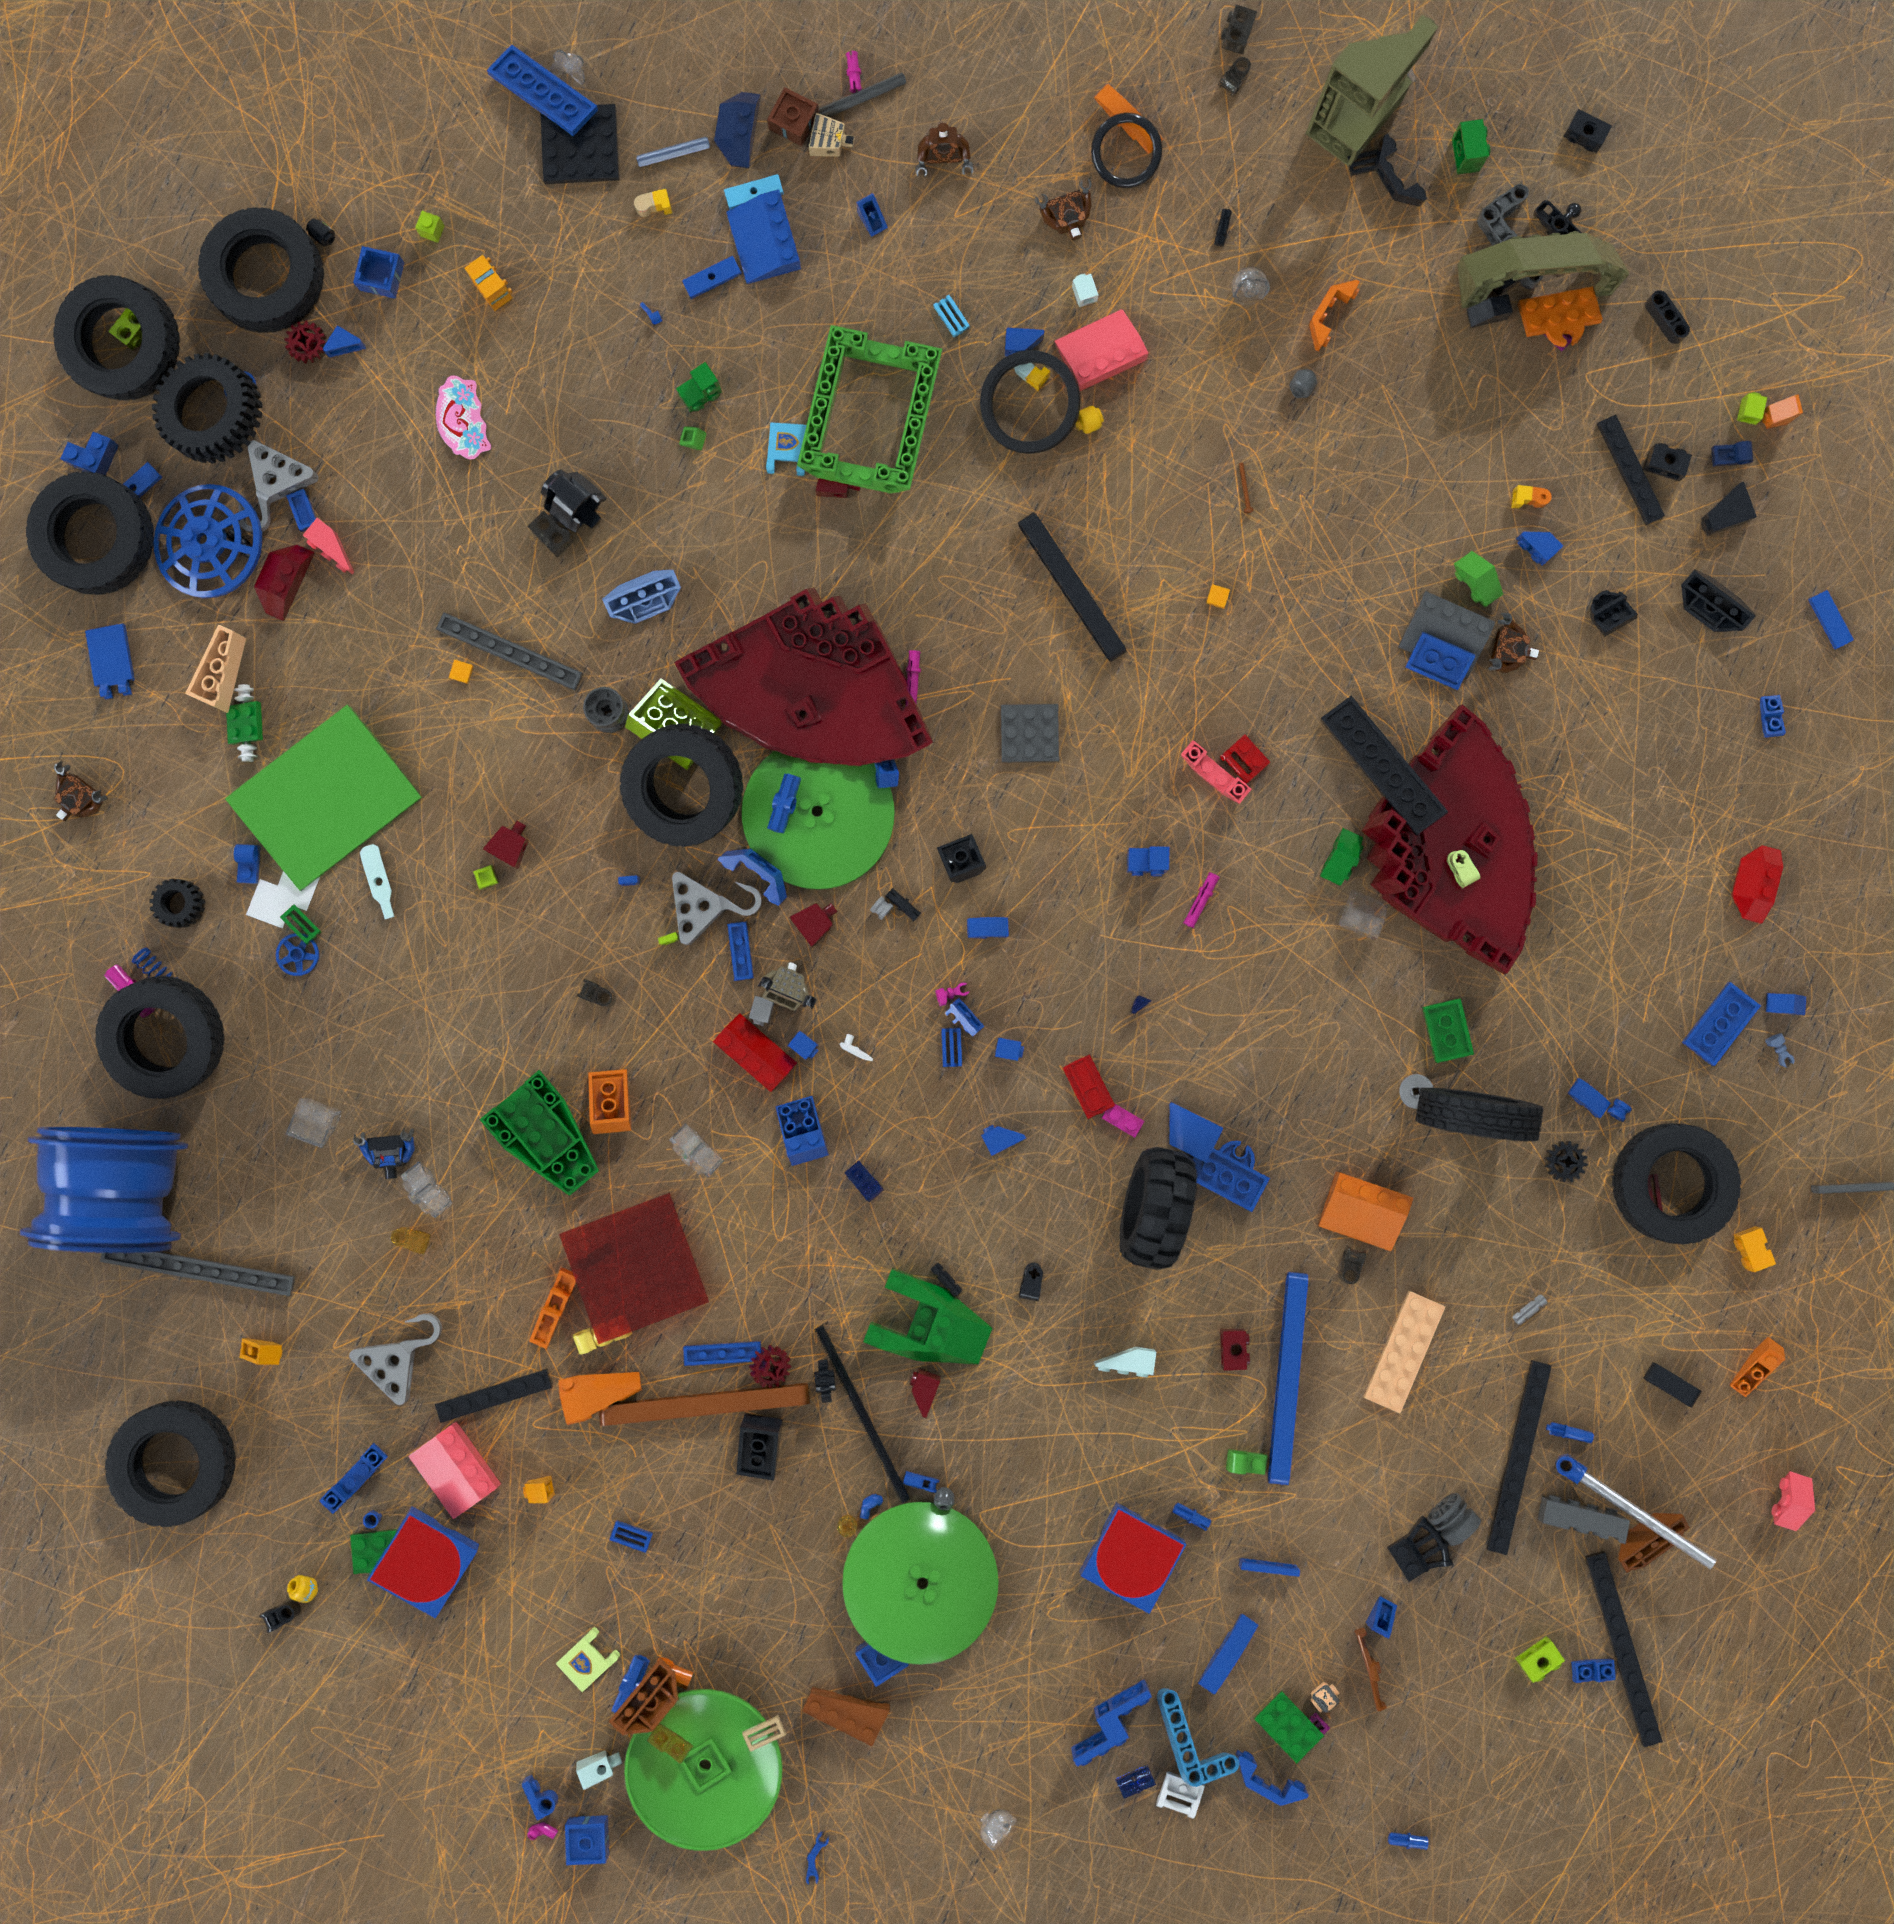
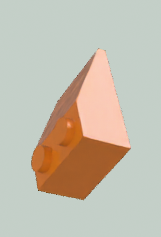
(609, 1101)

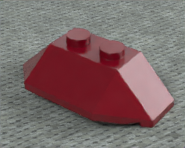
(282, 578)

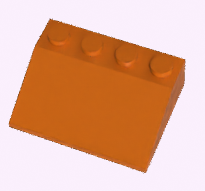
(1365, 1211)

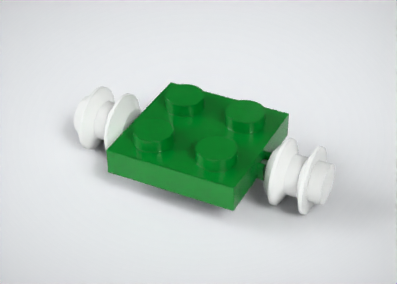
(244, 723)

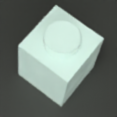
(1084, 289)

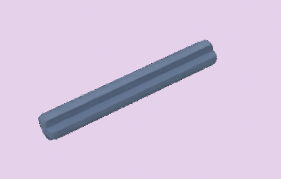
(673, 151)

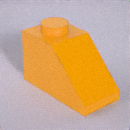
(260, 1351)
(539, 1490)

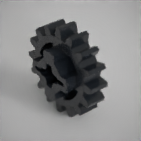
(1565, 1169)
(824, 1381)

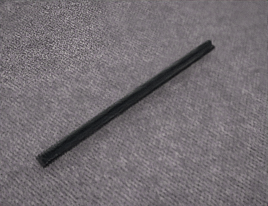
(862, 1413)

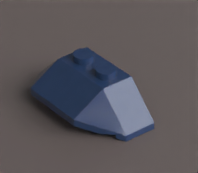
(737, 128)

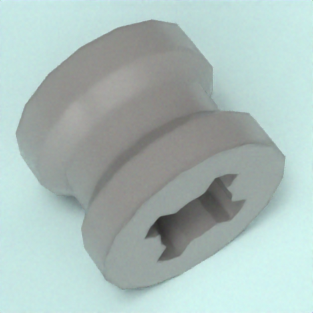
(881, 908)

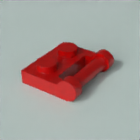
(1249, 755)

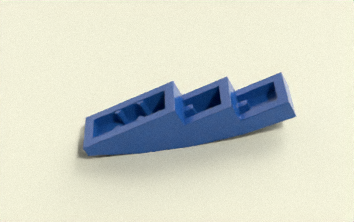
(1228, 1654)

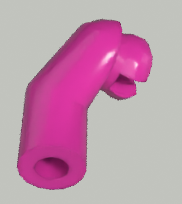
(540, 1829)

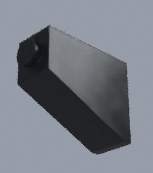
(1730, 511)

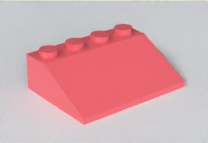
(1102, 349)
(454, 1470)

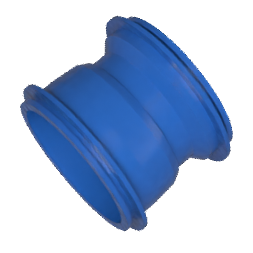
(104, 1189)

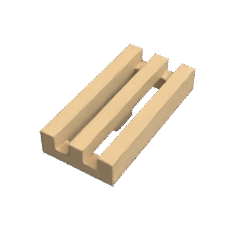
(776, 1719)

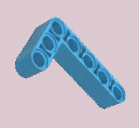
(1187, 1745)

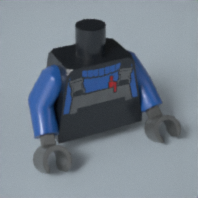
(387, 1151)

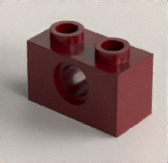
(1232, 1337)

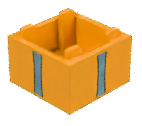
(488, 282)

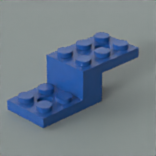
(1111, 1723)

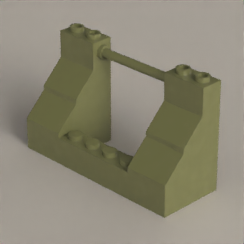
(1366, 89)

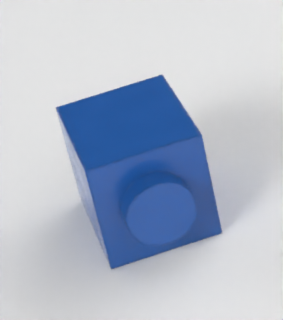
(804, 1045)
(1009, 1049)

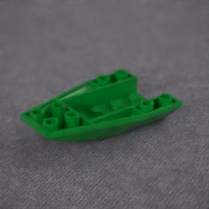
(542, 1134)

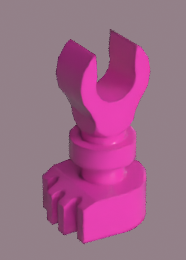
(949, 993)

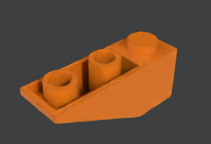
(1758, 1366)

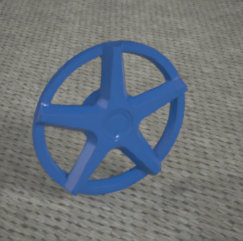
(297, 955)

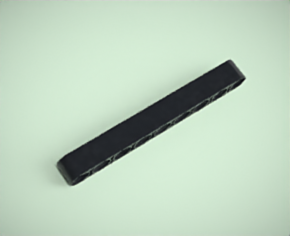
(1072, 587)

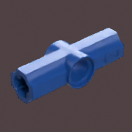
(784, 803)
(631, 1680)

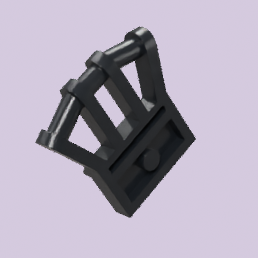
(1409, 1557)

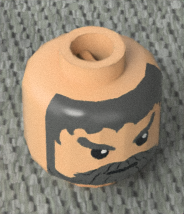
(1325, 1697)

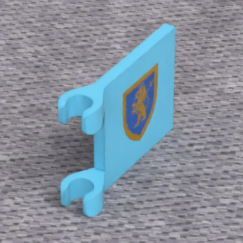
(785, 445)

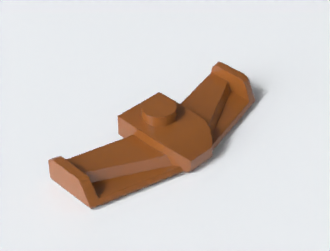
(1373, 1669)

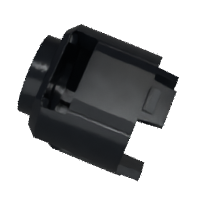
(572, 499)

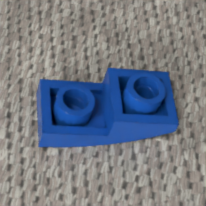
(1771, 716)
(987, 927)
(1589, 1097)
(1593, 1670)

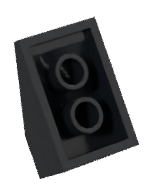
(759, 1446)

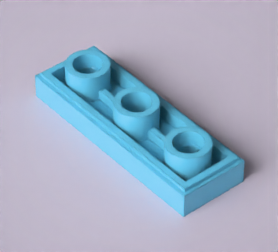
(742, 193)

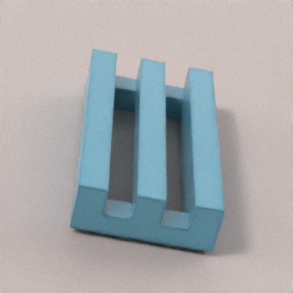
(948, 299)

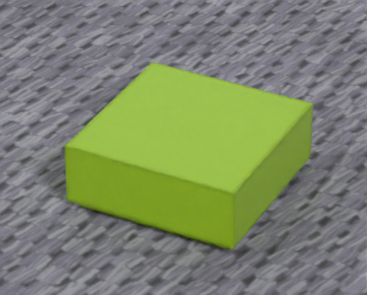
(485, 877)
(668, 939)

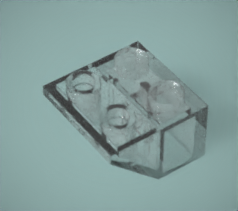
(313, 1122)

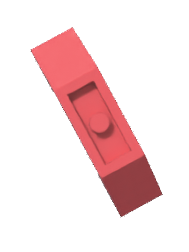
(1214, 774)

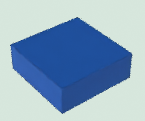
(629, 880)

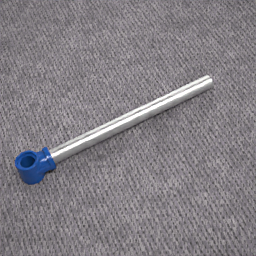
(1578, 1473)

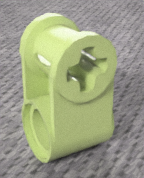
(1464, 870)

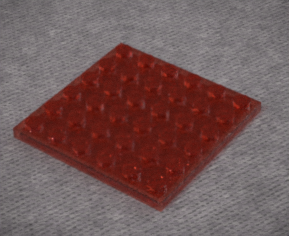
(633, 1268)

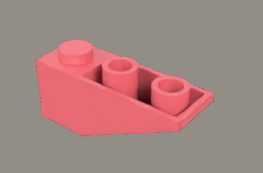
(327, 540)

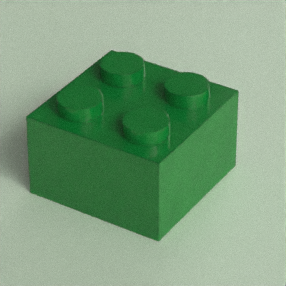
(1470, 146)

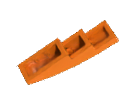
(1114, 104)
(553, 1308)

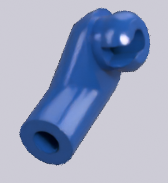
(869, 1503)

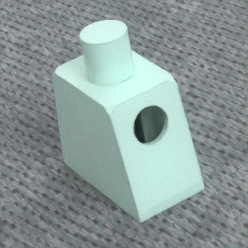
(590, 1772)

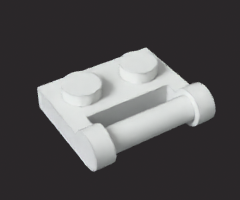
(1176, 1787)

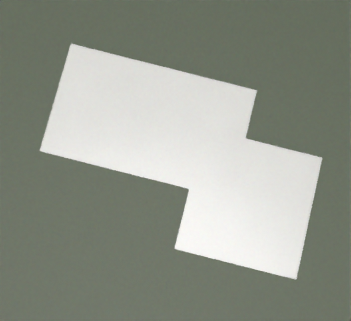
(273, 900)

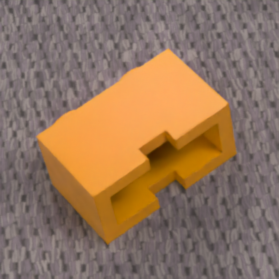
(1753, 1250)

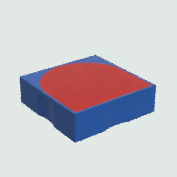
(1132, 1558)
(423, 1562)

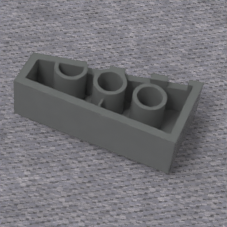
(1584, 1518)

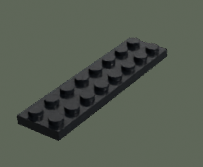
(1384, 765)

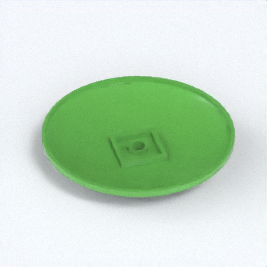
(883, 1577)
(701, 1805)

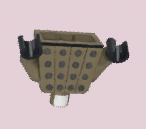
(786, 988)

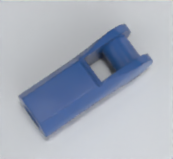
(917, 1480)

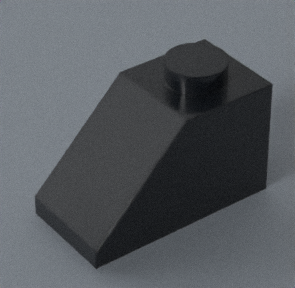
(1490, 311)

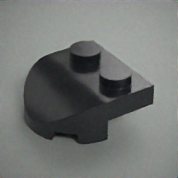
(1611, 611)

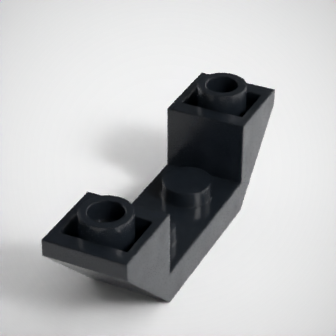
(1413, 195)

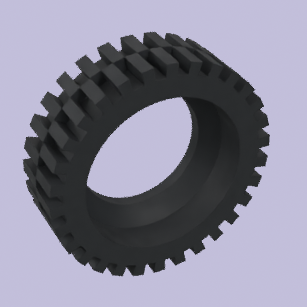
(234, 425)

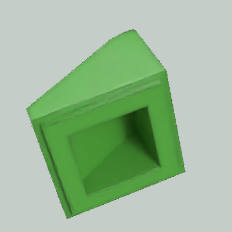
(692, 438)

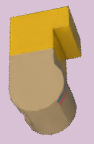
(653, 202)

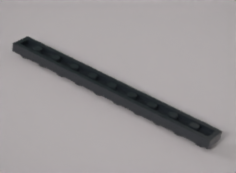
(1519, 1457)
(1623, 1649)

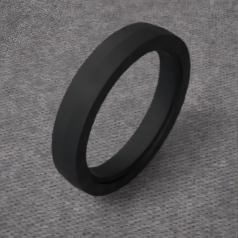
(989, 387)

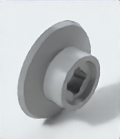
(1409, 1083)

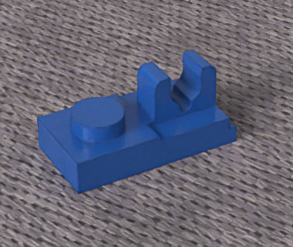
(966, 1017)

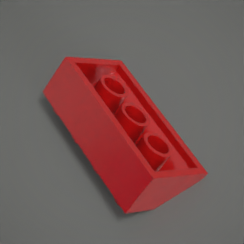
(755, 1052)

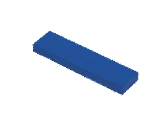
(720, 1353)

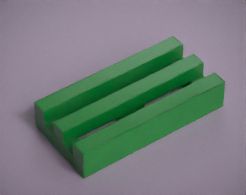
(311, 935)

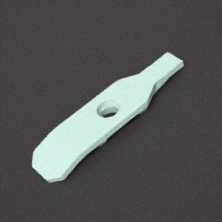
(375, 869)

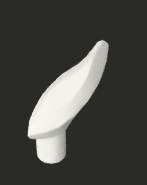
(847, 1045)

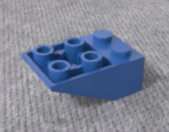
(801, 1131)

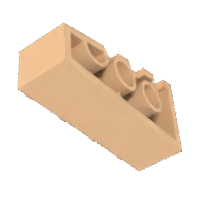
(218, 669)

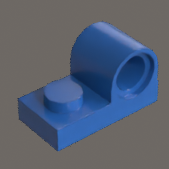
(886, 774)
(248, 863)
(535, 1798)

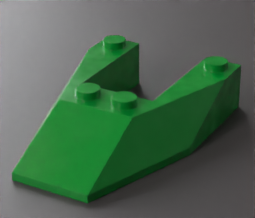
(940, 1329)

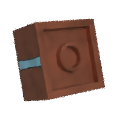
(792, 116)

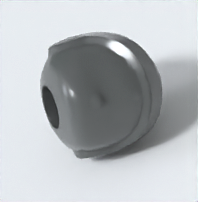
(944, 1498)

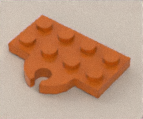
(1560, 315)

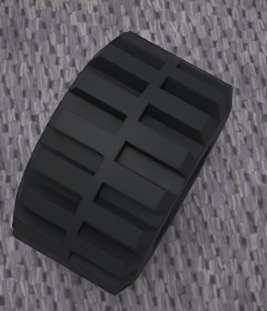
(162, 899)

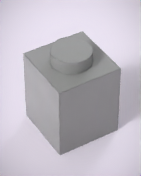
(761, 1011)

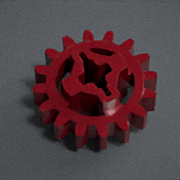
(297, 342)
(762, 1365)

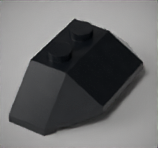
(1714, 604)

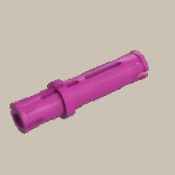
(913, 673)
(1201, 899)

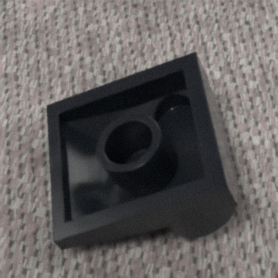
(962, 859)

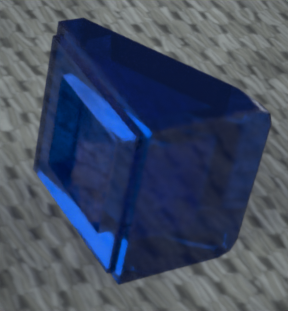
(1138, 1004)

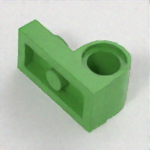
(1242, 1462)

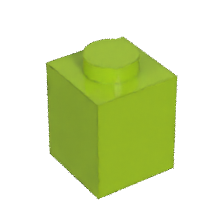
(429, 226)
(1752, 408)

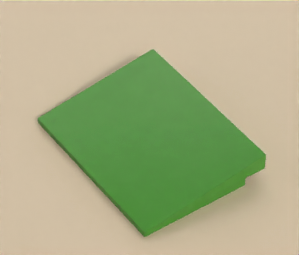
(323, 797)

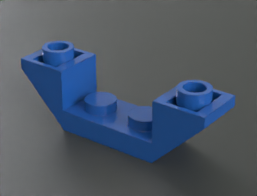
(776, 890)
(354, 1478)
(1291, 1792)

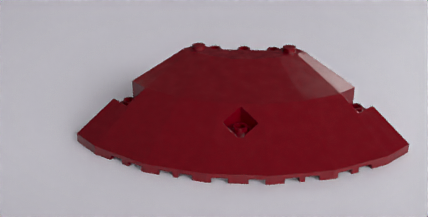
(817, 664)
(1481, 802)

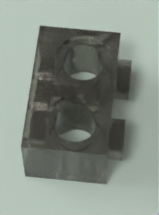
(1239, 29)
(547, 536)

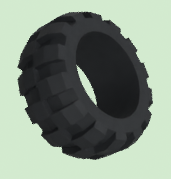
(1158, 1208)

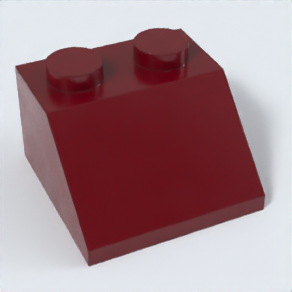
(924, 1388)

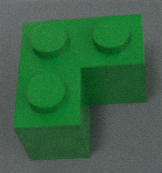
(700, 388)
(1343, 857)

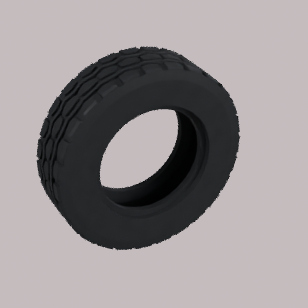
(236, 235)
(74, 337)
(47, 528)
(652, 814)
(125, 1061)
(1479, 1114)
(1720, 1183)
(126, 1472)

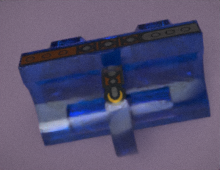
(1135, 1781)

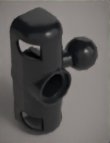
(1556, 217)

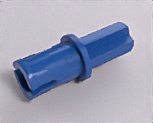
(1191, 1516)
(1408, 1840)

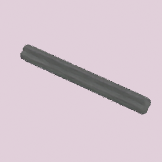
(863, 95)

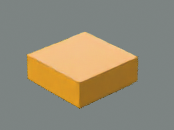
(1217, 596)
(461, 671)

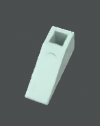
(1131, 1360)

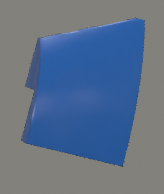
(1192, 1132)

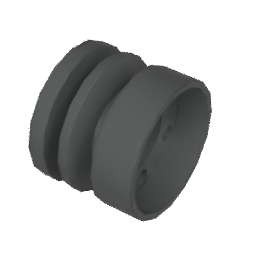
(603, 700)
(1454, 1519)

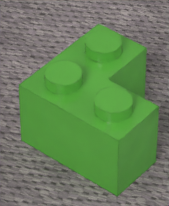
(1479, 577)

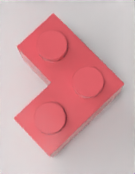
(1796, 1501)

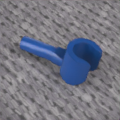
(654, 317)

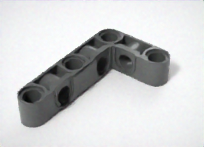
(1497, 229)

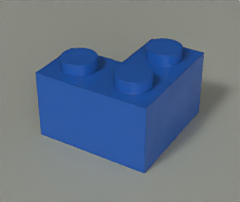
(93, 458)
(1148, 860)

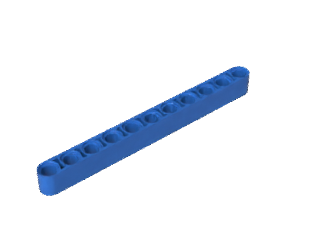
(1287, 1378)

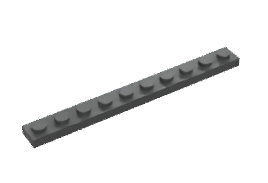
(204, 1270)

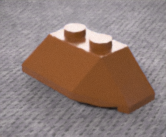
(1645, 1545)
(648, 1701)

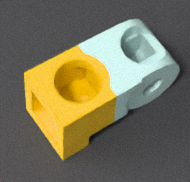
(1032, 374)

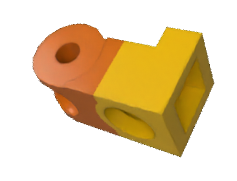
(1530, 495)

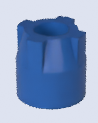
(367, 1519)

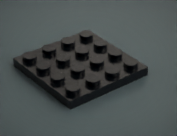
(587, 155)

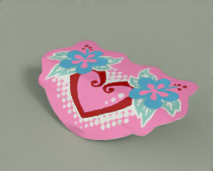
(460, 418)

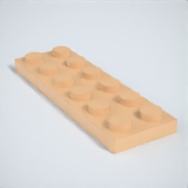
(1404, 1352)

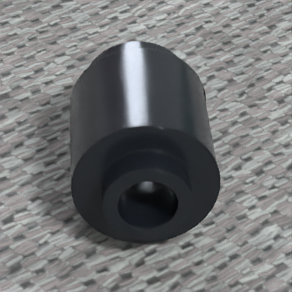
(320, 232)

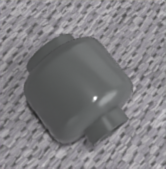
(1303, 383)

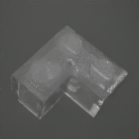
(695, 1151)
(425, 1191)

